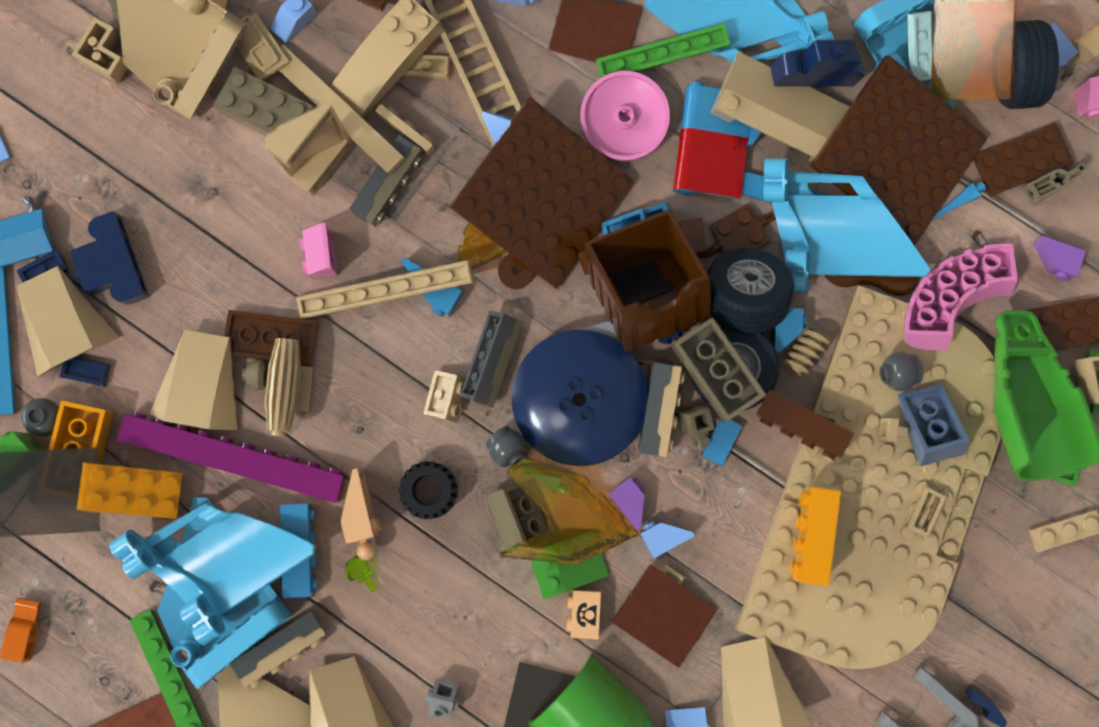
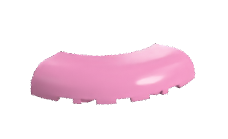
(954, 288)

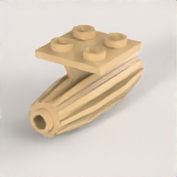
(286, 386)

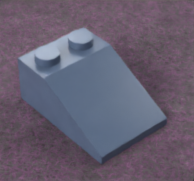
(933, 425)

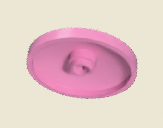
(624, 116)

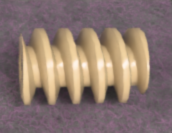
(805, 352)

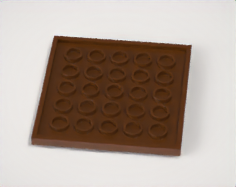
(903, 145)
(541, 193)

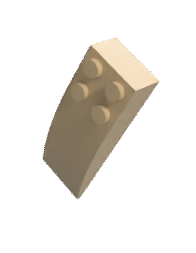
(386, 55)

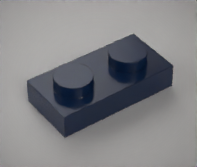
(42, 265)

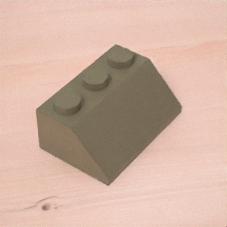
(516, 515)

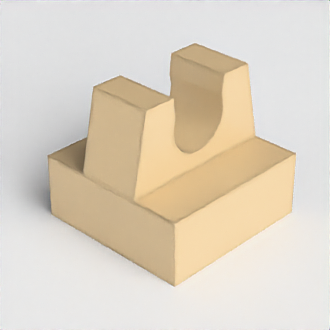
(890, 430)

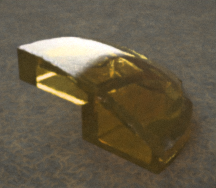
(478, 248)

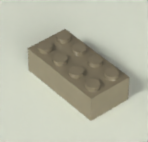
(257, 103)
(718, 370)

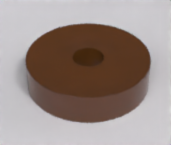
(510, 280)

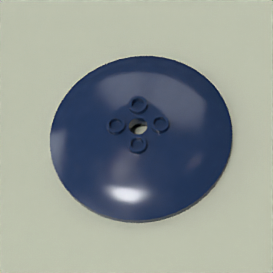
(587, 365)

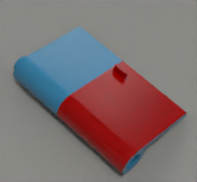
(709, 148)

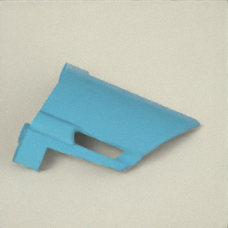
(746, 23)
(836, 231)
(215, 566)

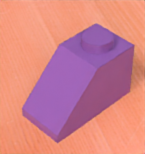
(1059, 258)
(630, 500)

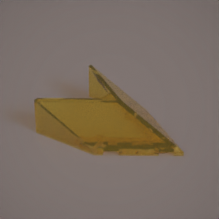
(578, 517)

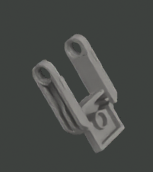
(964, 716)

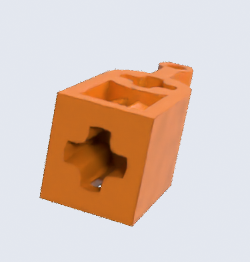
(21, 631)

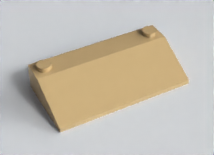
(788, 114)
(309, 146)

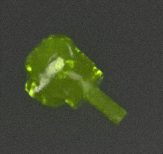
(360, 571)

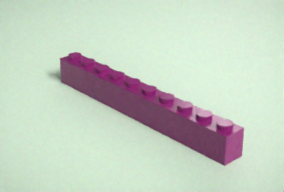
(232, 458)

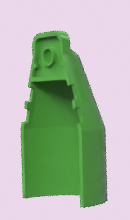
(1037, 405)
(595, 700)

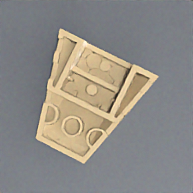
(60, 320)
(199, 384)
(757, 689)
(344, 697)

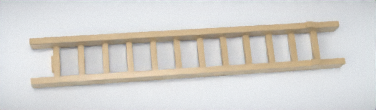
(495, 63)

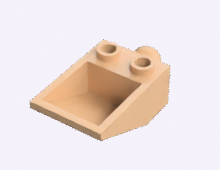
(358, 516)

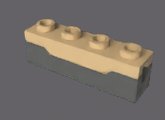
(660, 408)
(278, 649)

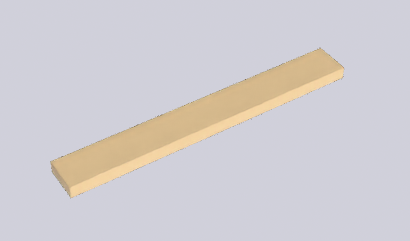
(357, 128)
(385, 289)

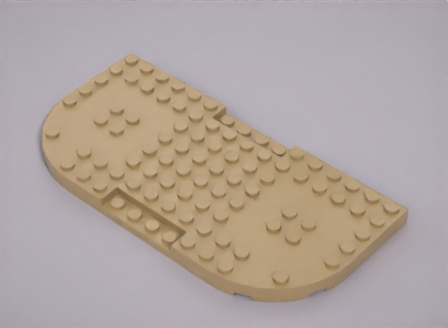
(883, 577)

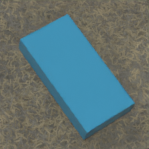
(721, 441)

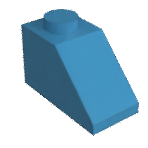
(789, 328)

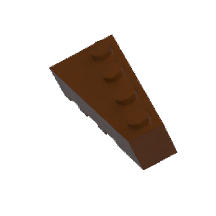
(805, 425)

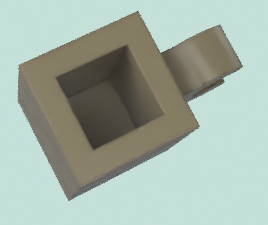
(695, 422)

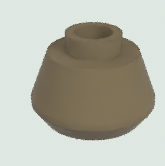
(255, 374)

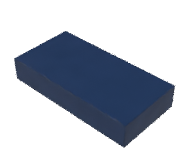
(86, 371)

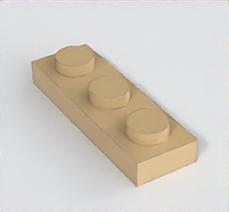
(406, 129)
(1065, 531)

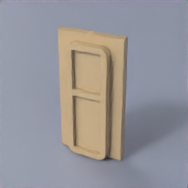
(261, 48)

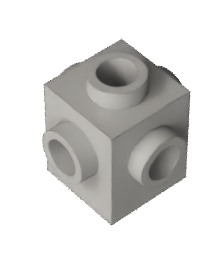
(443, 699)

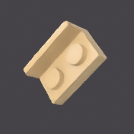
(444, 396)

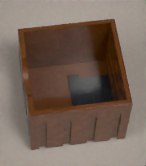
(648, 280)

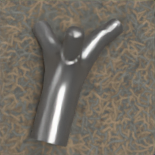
(33, 205)

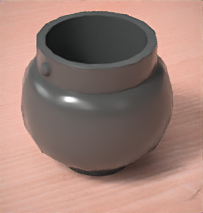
(901, 371)
(40, 416)
(506, 447)

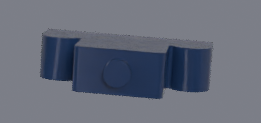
(820, 65)
(109, 261)

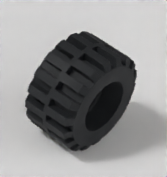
(410, 480)

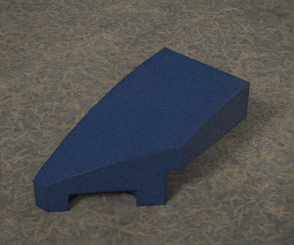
(991, 711)

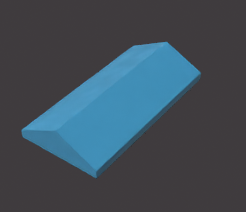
(24, 238)

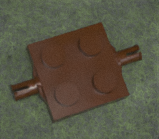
(739, 231)

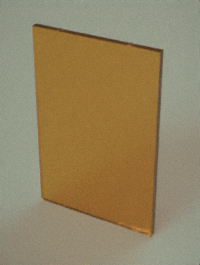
(973, 49)

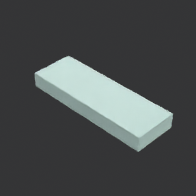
(920, 44)

